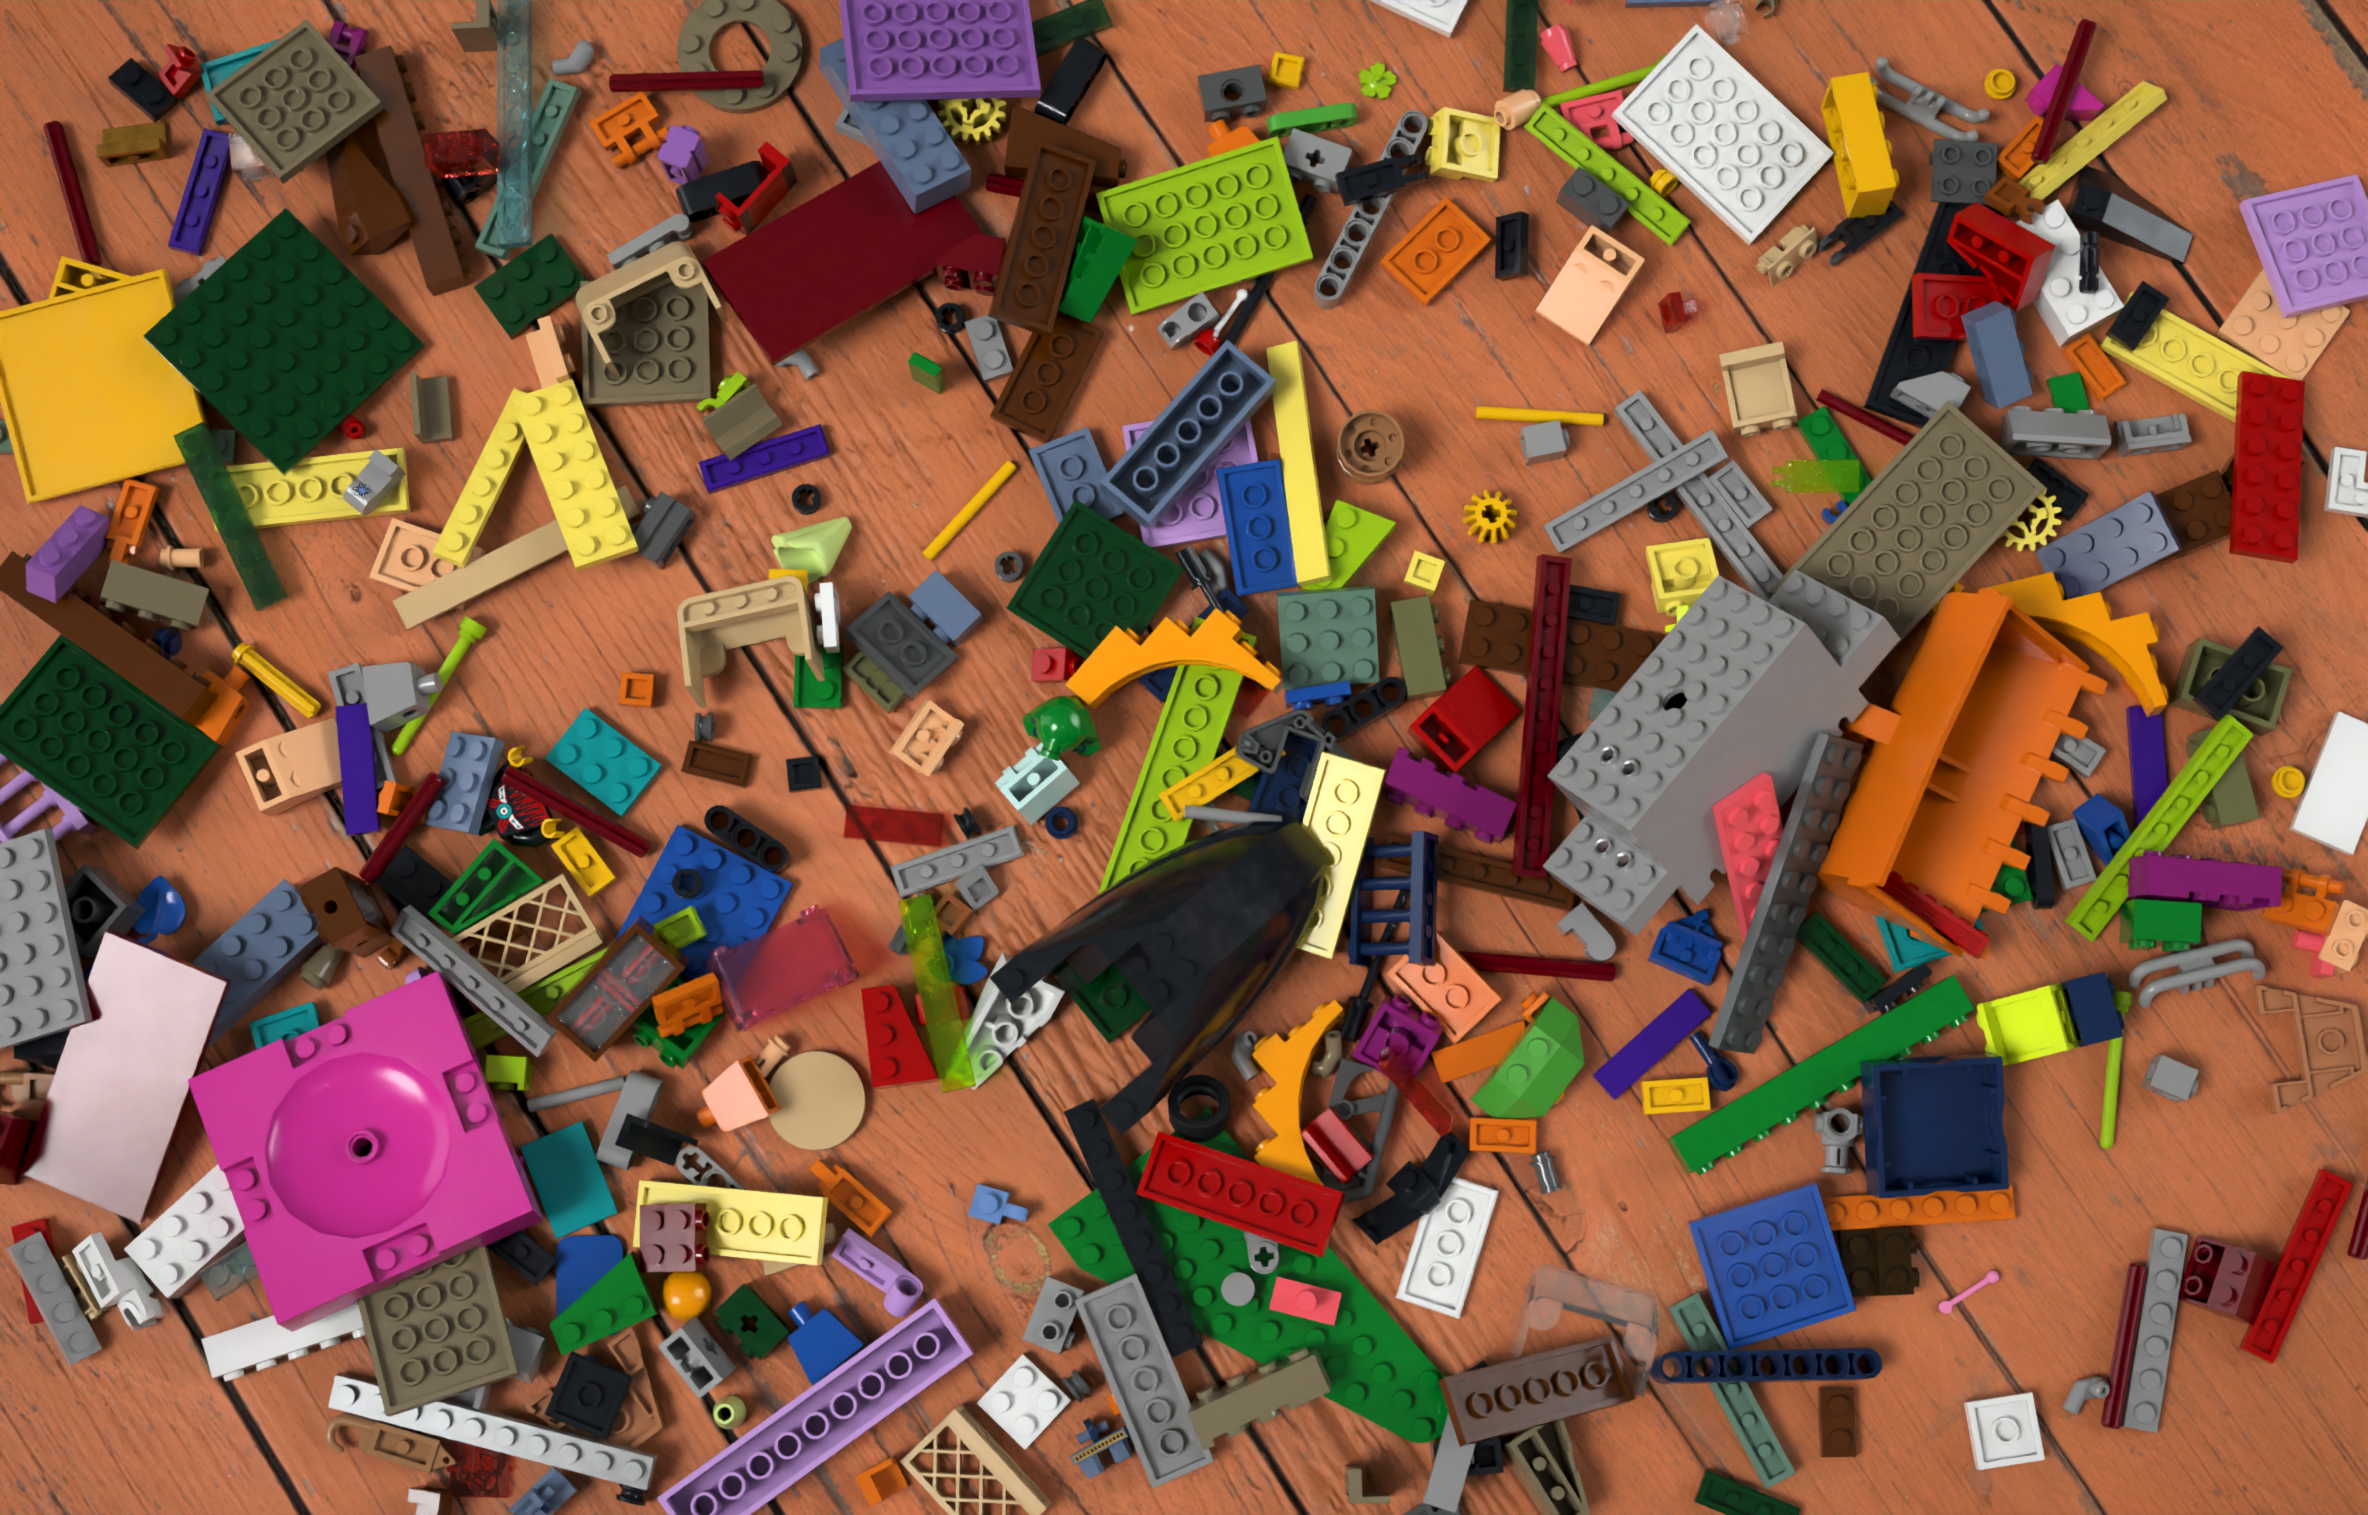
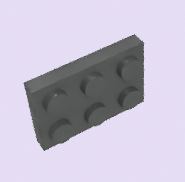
(900, 645)

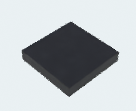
(589, 1395)

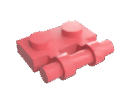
(1595, 114)

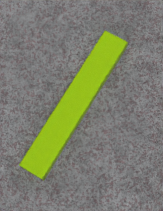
(1583, 152)

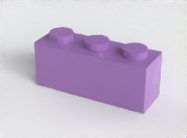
(67, 554)

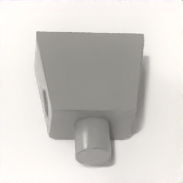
(397, 693)

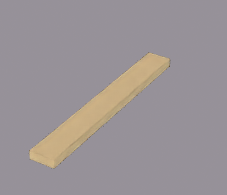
(490, 570)

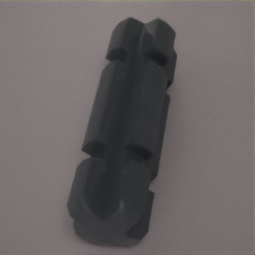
(2089, 262)

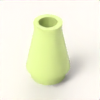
(737, 1409)

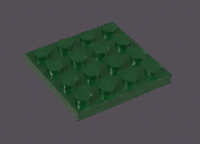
(1093, 581)

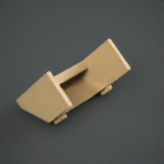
(669, 263)
(742, 618)

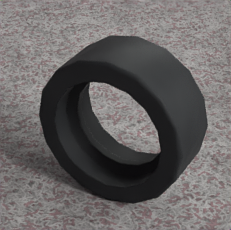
(1200, 1129)

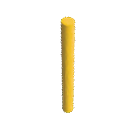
(1537, 415)
(969, 510)

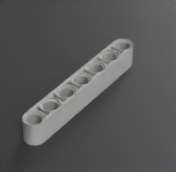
(1365, 223)

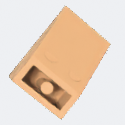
(1590, 285)
(292, 766)

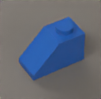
(2102, 827)

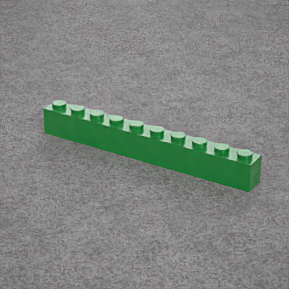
(1819, 1075)

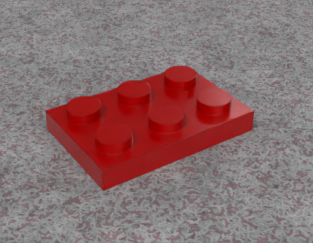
(1943, 298)

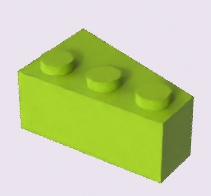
(1351, 542)

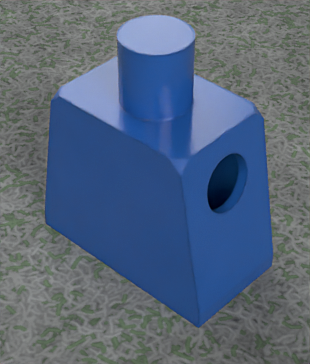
(821, 1341)

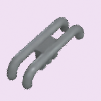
(1925, 104)
(2194, 968)

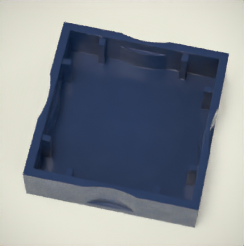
(1934, 1124)

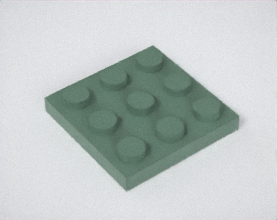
(1328, 636)

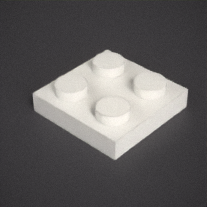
(1024, 1401)
(2004, 1430)

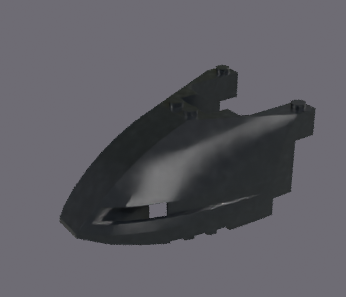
(1194, 938)

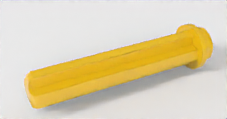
(275, 680)

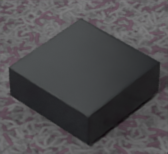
(804, 774)

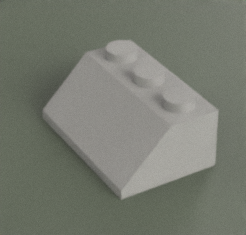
(2055, 433)

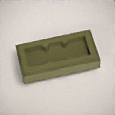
(874, 682)

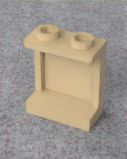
(1758, 389)

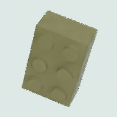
(2255, 709)

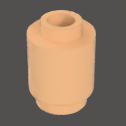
(1516, 108)

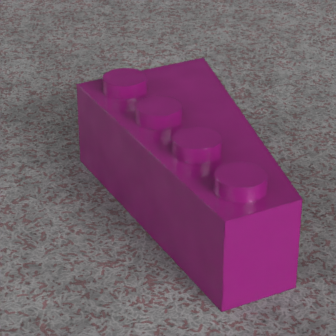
(1447, 797)
(2204, 881)

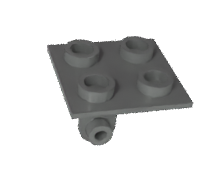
(1962, 171)

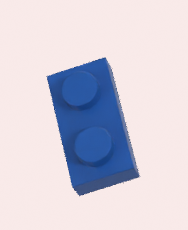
(1305, 698)

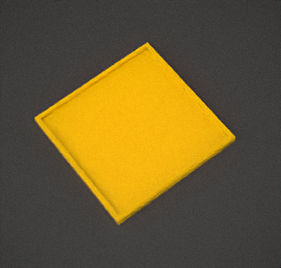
(88, 391)

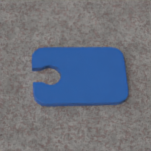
(582, 1264)

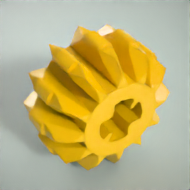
(1497, 509)

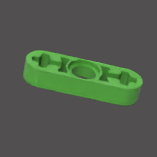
(1313, 119)

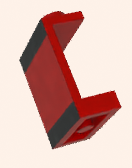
(764, 198)

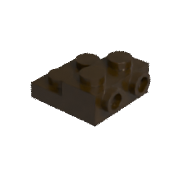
(1879, 1261)

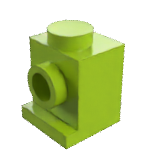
(507, 1072)

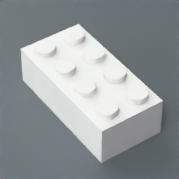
(2060, 302)
(189, 1235)

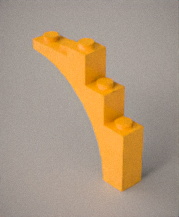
(2087, 620)
(1213, 644)
(1281, 1106)

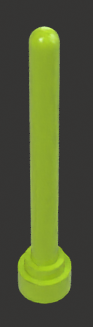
(1601, 86)
(469, 633)
(2122, 1002)

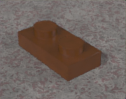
(1837, 1422)

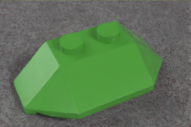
(1535, 1066)

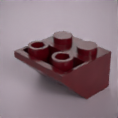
(972, 264)
(2225, 1280)

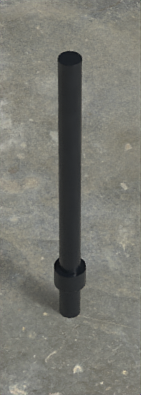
(1262, 285)

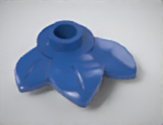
(963, 958)

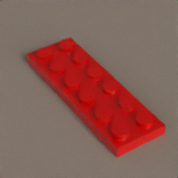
(2267, 467)
(1241, 1194)

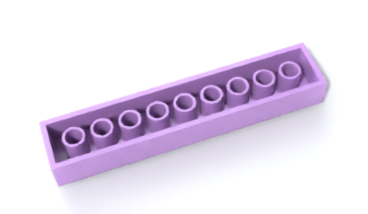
(824, 1418)

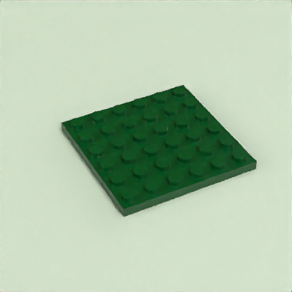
(284, 341)

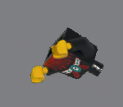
(516, 815)

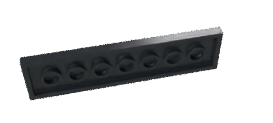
(1909, 357)

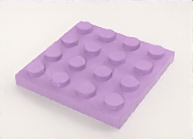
(2312, 243)
(1199, 511)

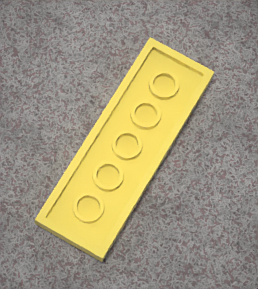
(2190, 362)
(574, 475)
(313, 489)
(1339, 823)
(749, 1221)

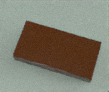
(717, 764)

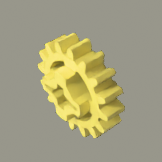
(982, 115)
(2029, 533)

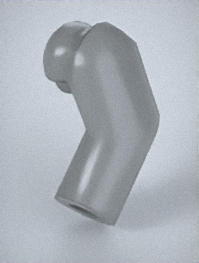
(578, 60)
(803, 362)
(1216, 569)
(1242, 1055)
(2084, 1390)

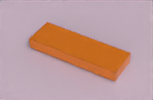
(1475, 1053)

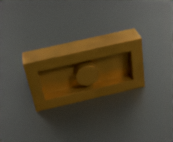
(133, 144)

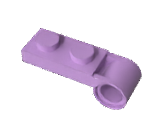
(882, 1271)

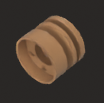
(1378, 431)

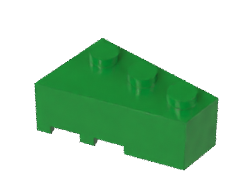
(1094, 266)
(485, 886)
(607, 1307)

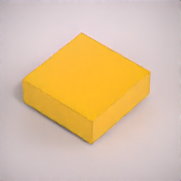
(1286, 70)

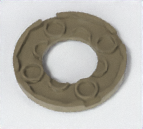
(782, 66)

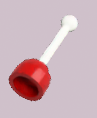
(1208, 339)

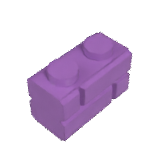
(683, 155)

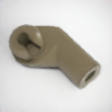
(1332, 1057)

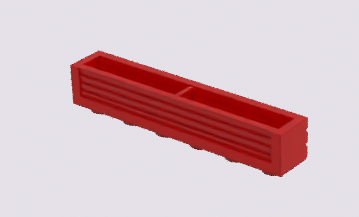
(1941, 918)

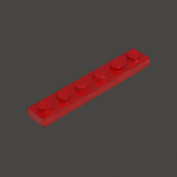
(2296, 1265)

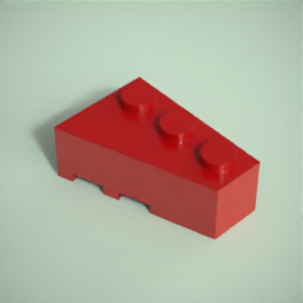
(2003, 251)
(893, 1042)

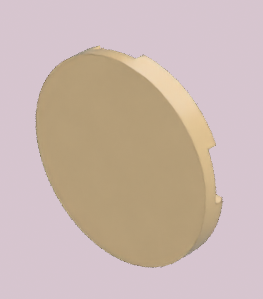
(818, 1100)

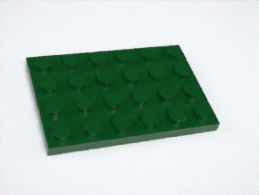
(101, 742)

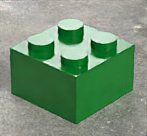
(2160, 923)

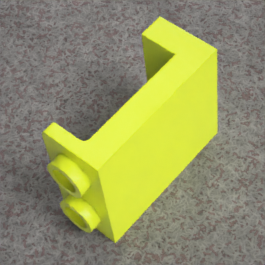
(2028, 1025)

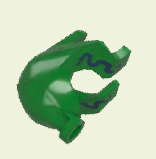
(1062, 726)

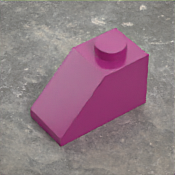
(2082, 105)

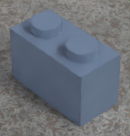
(945, 609)

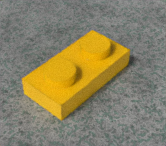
(583, 862)
(1675, 1096)

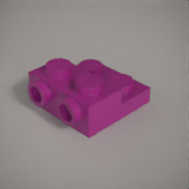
(1403, 1030)

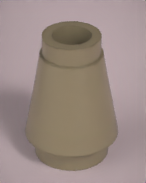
(321, 966)

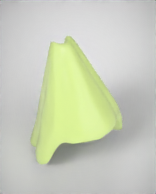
(812, 547)

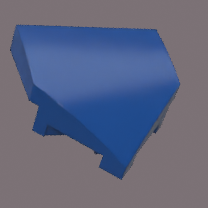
(1688, 948)

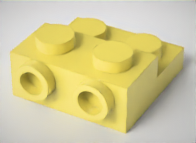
(1463, 145)
(1680, 572)

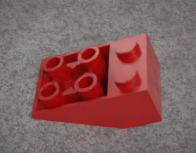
(1463, 721)

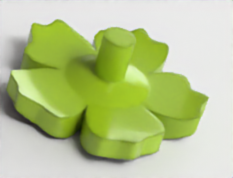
(1376, 81)

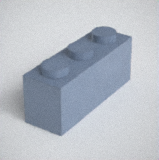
(1997, 354)

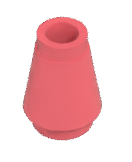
(1559, 47)

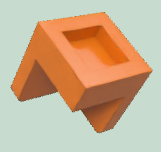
(882, 1481)

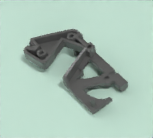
(1264, 744)
(1363, 1180)

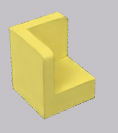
(1424, 572)

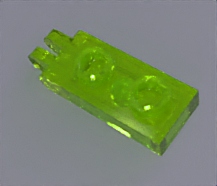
(1819, 476)

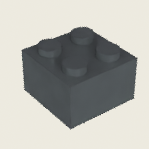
(97, 906)

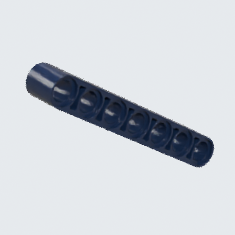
(1781, 1366)

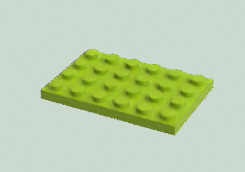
(1207, 225)

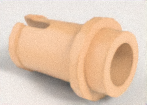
(181, 558)
(772, 1054)

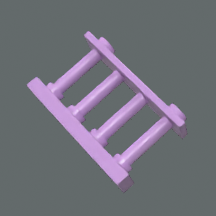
(72, 820)

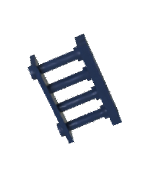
(1420, 913)

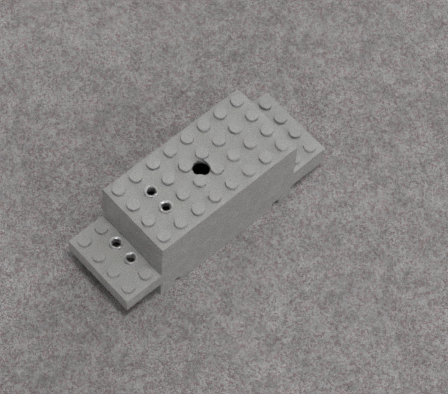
(1708, 710)

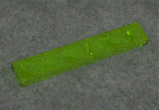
(936, 994)

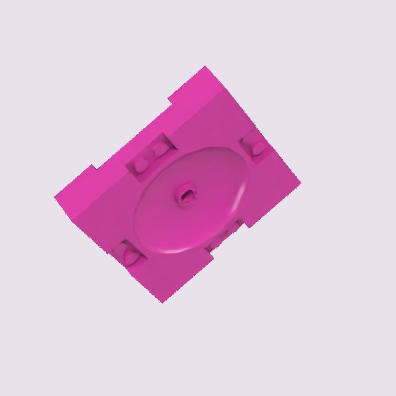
(292, 1138)

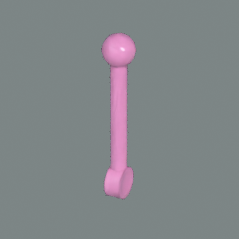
(1946, 1306)

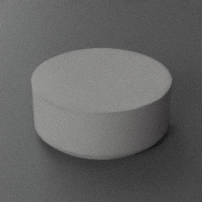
(1237, 1289)

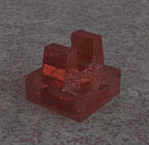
(1675, 311)

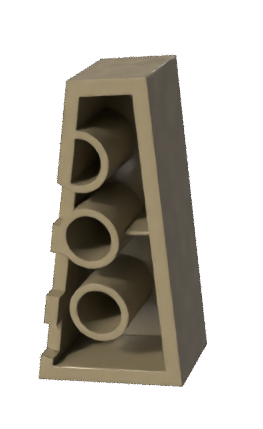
(1258, 1395)

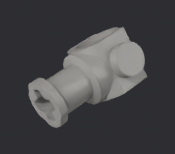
(1837, 1143)

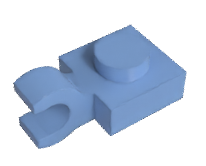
(993, 1204)

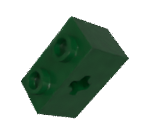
(748, 1303)

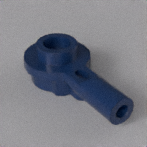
(1720, 1071)

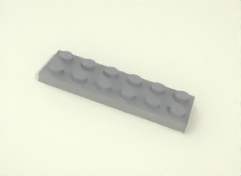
(1142, 1379)

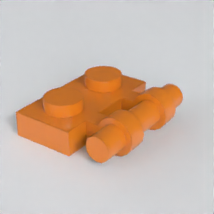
(625, 121)
(2305, 911)
(687, 1005)

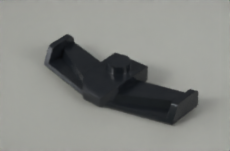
(1415, 1190)

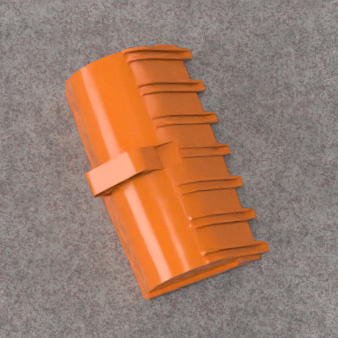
(1956, 763)

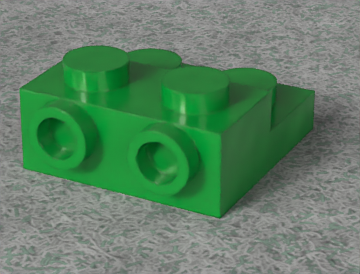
(673, 1049)

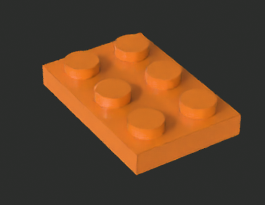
(1435, 251)
(1448, 990)

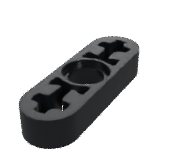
(2039, 866)

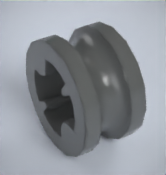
(1005, 556)
(704, 727)
(1077, 1385)

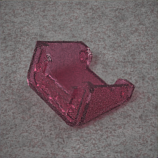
(782, 968)

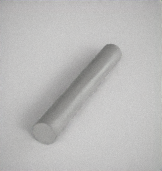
(1227, 815)
(575, 1094)

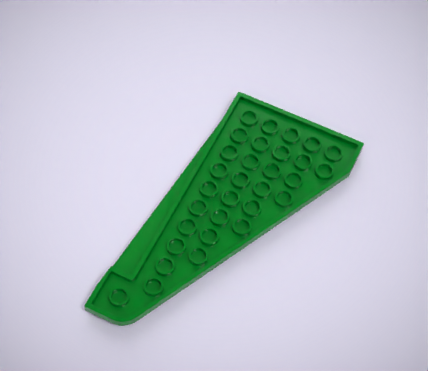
(1364, 1353)

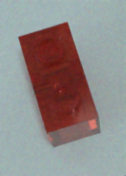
(461, 153)

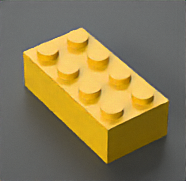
(1859, 145)

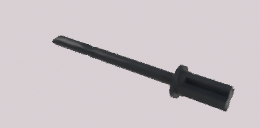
(1199, 578)
(1359, 1005)

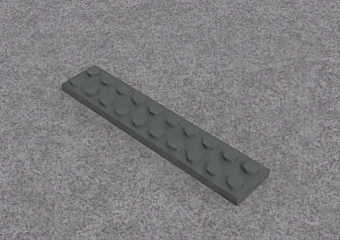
(1786, 893)

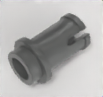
(1545, 1171)

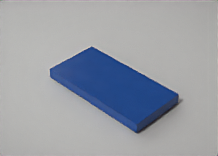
(1257, 527)

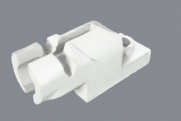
(118, 1283)

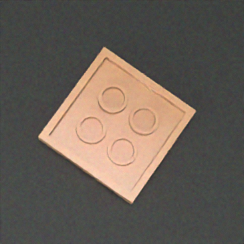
(2279, 342)

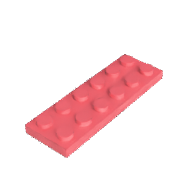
(1749, 836)

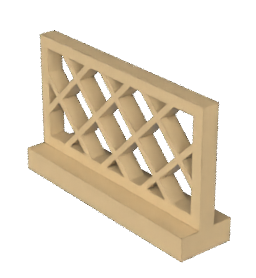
(547, 960)
(990, 1456)

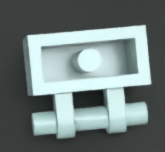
(1036, 784)

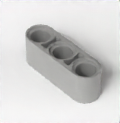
(636, 1098)

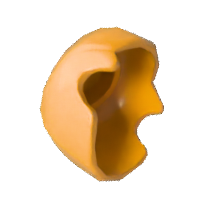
(686, 1295)

